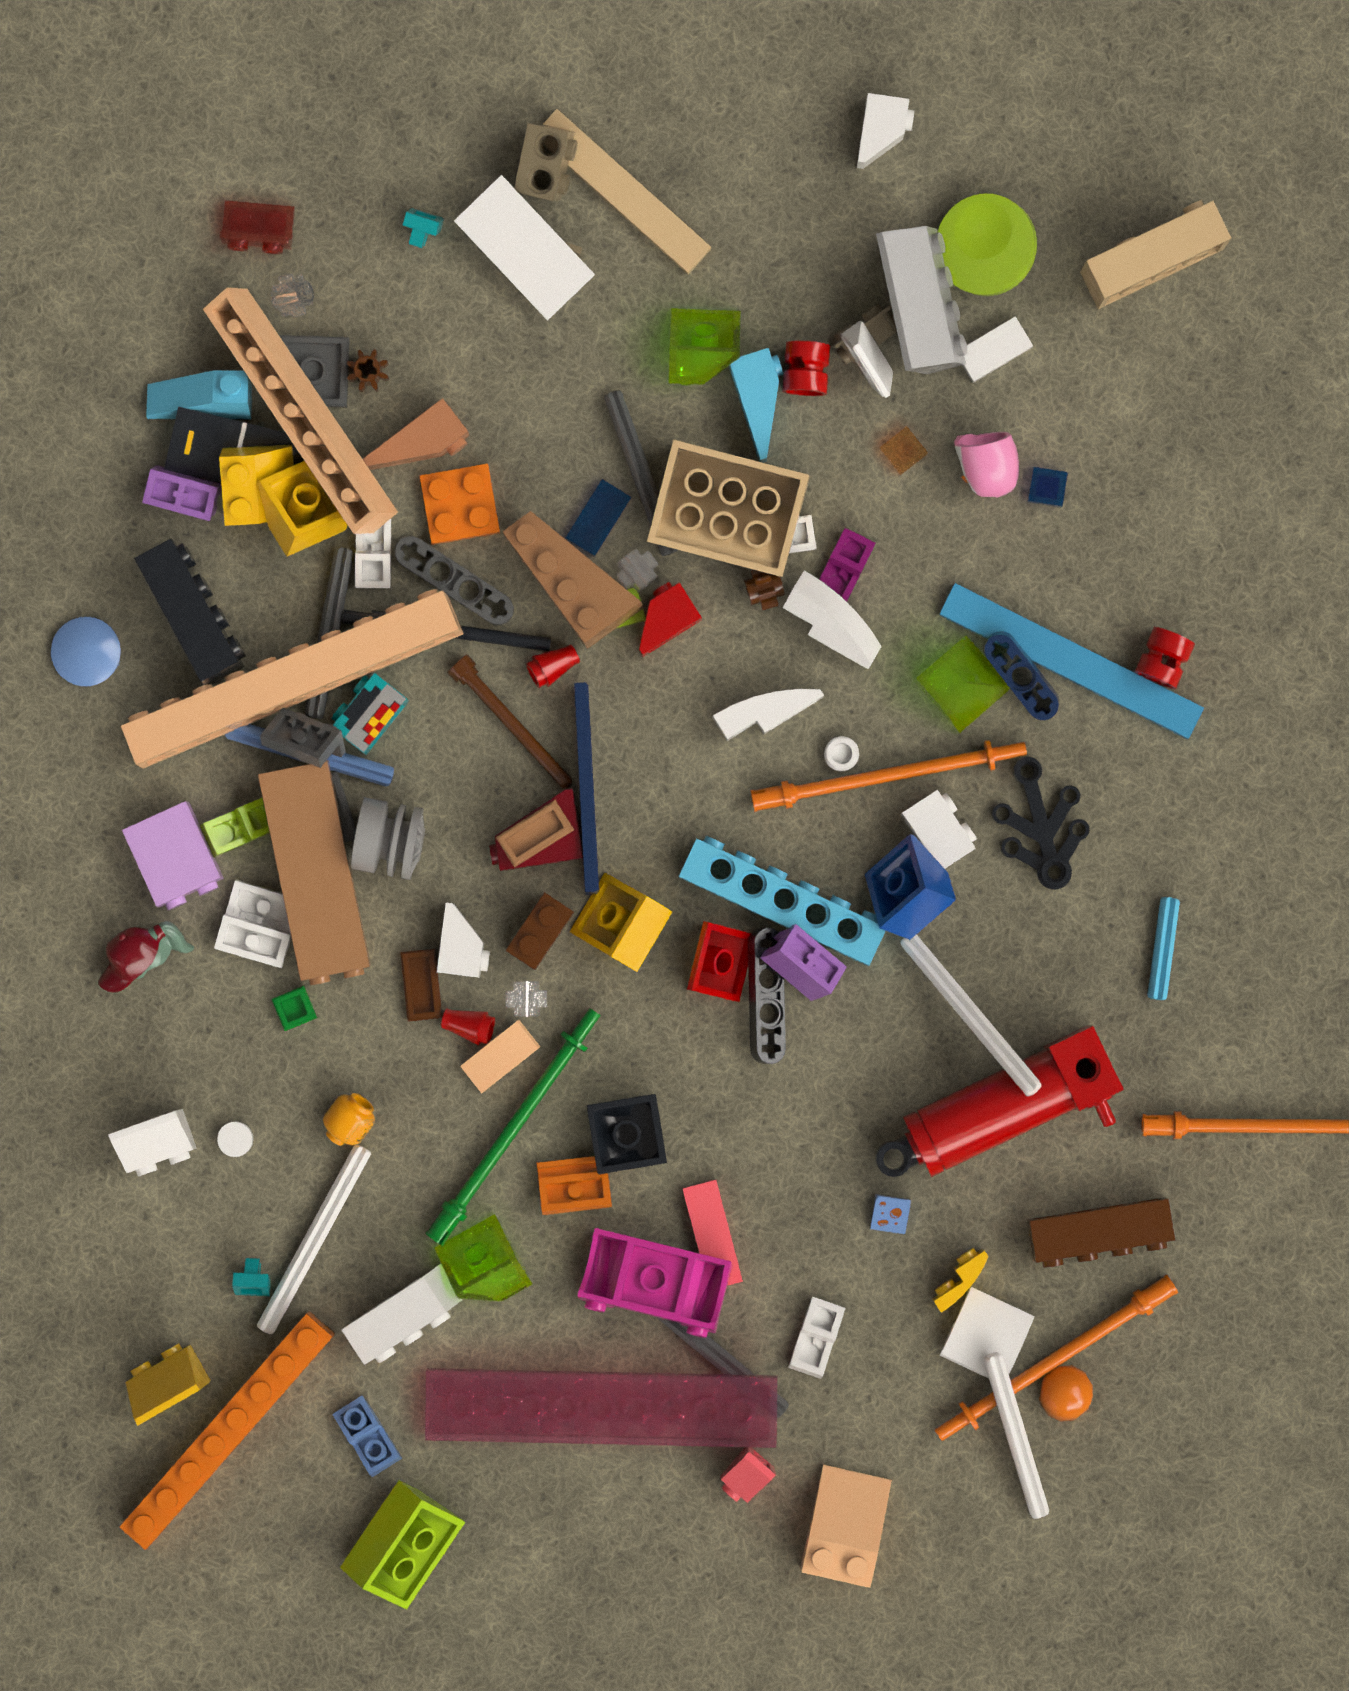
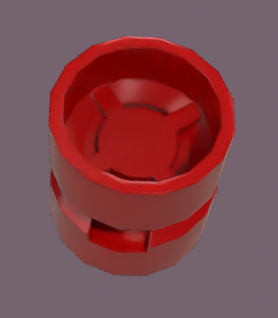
(806, 368)
(1169, 646)

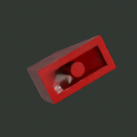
(667, 617)

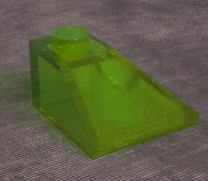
(702, 344)
(962, 684)
(483, 1263)

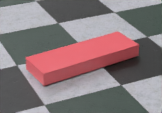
(711, 1225)

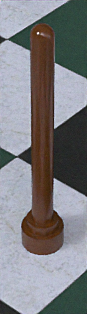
(466, 673)

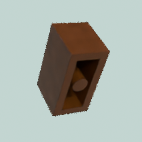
(540, 931)

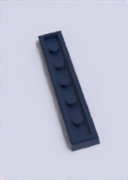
(586, 788)

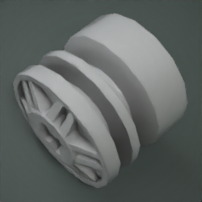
(387, 838)

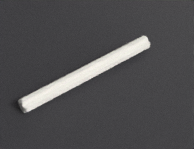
(971, 1015)
(313, 1239)

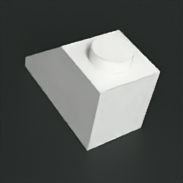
(883, 126)
(461, 946)

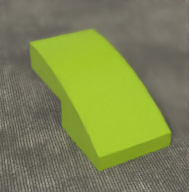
(236, 828)

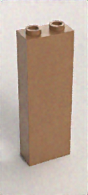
(314, 872)

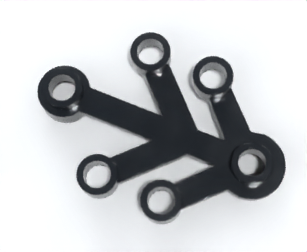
(1043, 829)

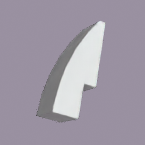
(832, 620)
(765, 710)

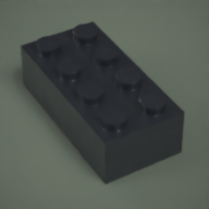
(189, 612)

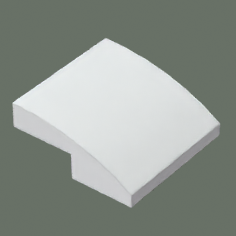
(255, 925)
(986, 1328)

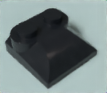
(626, 1134)

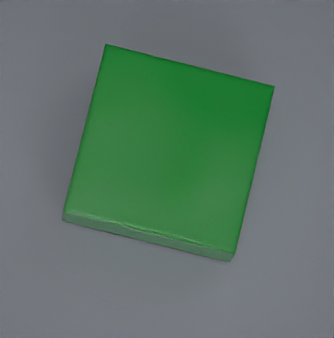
(294, 1008)

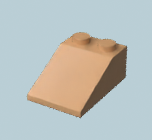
(846, 1526)

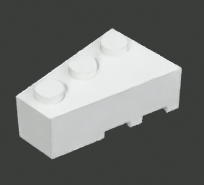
(402, 1316)

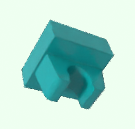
(422, 225)
(251, 1281)

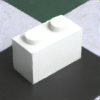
(939, 829)

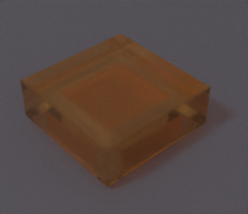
(903, 450)

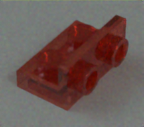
(257, 226)

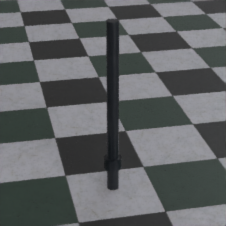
(472, 633)

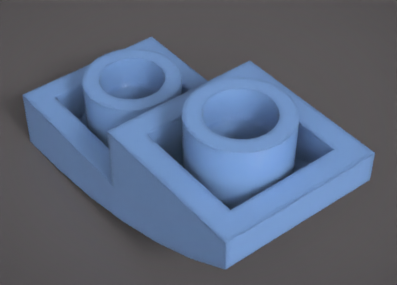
(367, 1436)

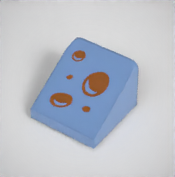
(890, 1214)

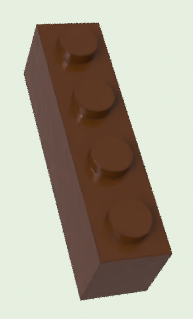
(1101, 1230)

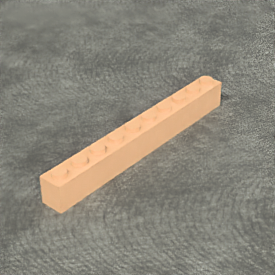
(291, 679)

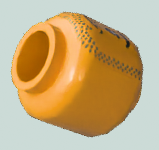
(349, 1119)

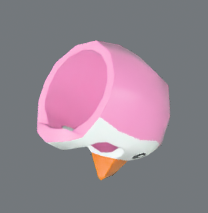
(988, 462)

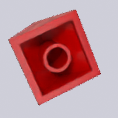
(720, 962)

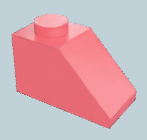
(747, 1475)

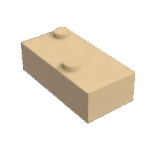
(1156, 254)

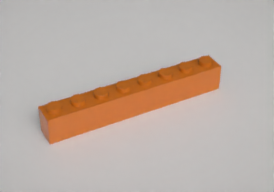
(227, 1430)

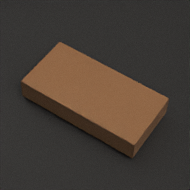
(534, 833)

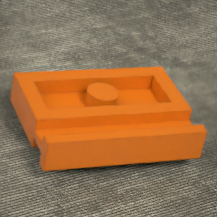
(572, 1186)

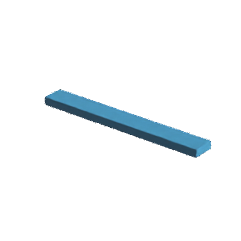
(1074, 662)

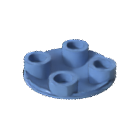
(85, 651)

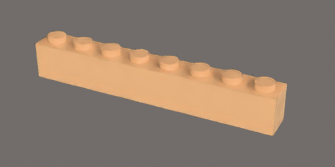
(300, 410)

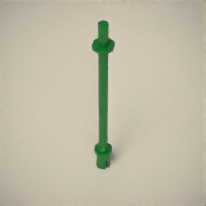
(455, 1209)

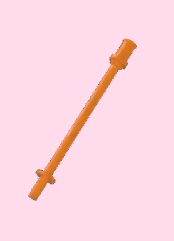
(788, 794)
(1179, 1125)
(1140, 1304)

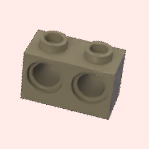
(535, 159)

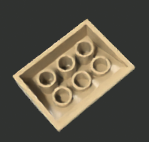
(728, 508)

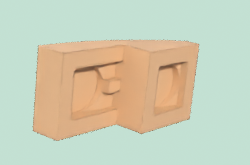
(500, 1056)

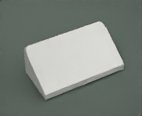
(869, 358)

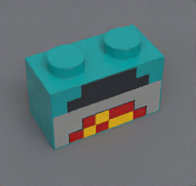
(369, 712)

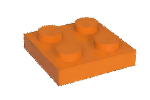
(459, 504)

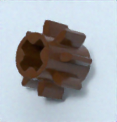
(364, 361)
(764, 589)

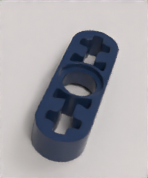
(1019, 690)

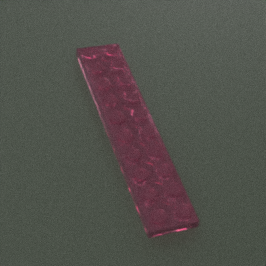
(601, 1408)

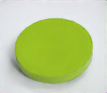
(988, 244)

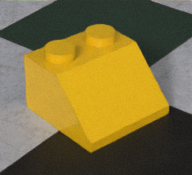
(240, 474)
(298, 509)
(621, 922)

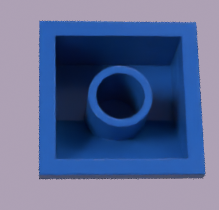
(908, 888)

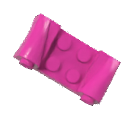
(655, 1281)

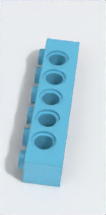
(697, 871)

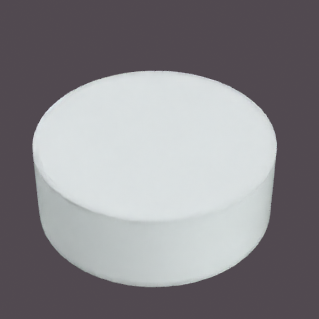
(841, 753)
(235, 1139)

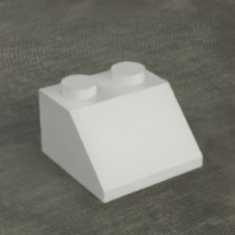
(154, 1141)

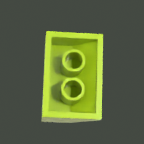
(402, 1545)

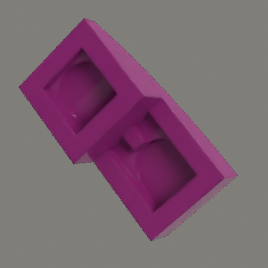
(847, 563)

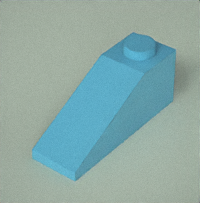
(757, 389)
(211, 392)

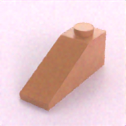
(424, 438)

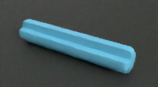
(1163, 948)

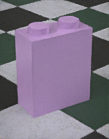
(173, 856)

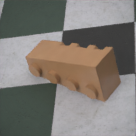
(577, 586)

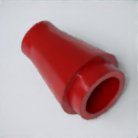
(551, 665)
(470, 1025)

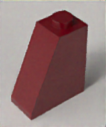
(563, 850)

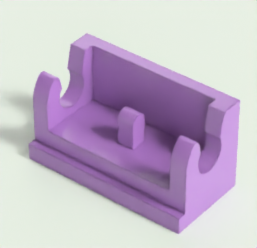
(181, 493)
(804, 963)

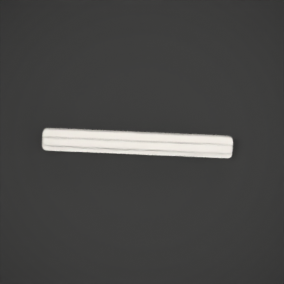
(1016, 1435)

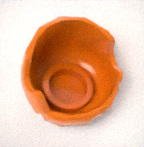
(1066, 1393)

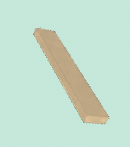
(630, 198)

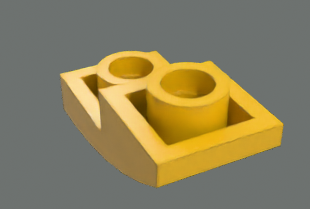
(968, 1270)

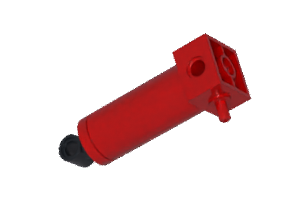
(999, 1110)

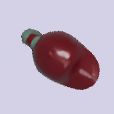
(138, 951)

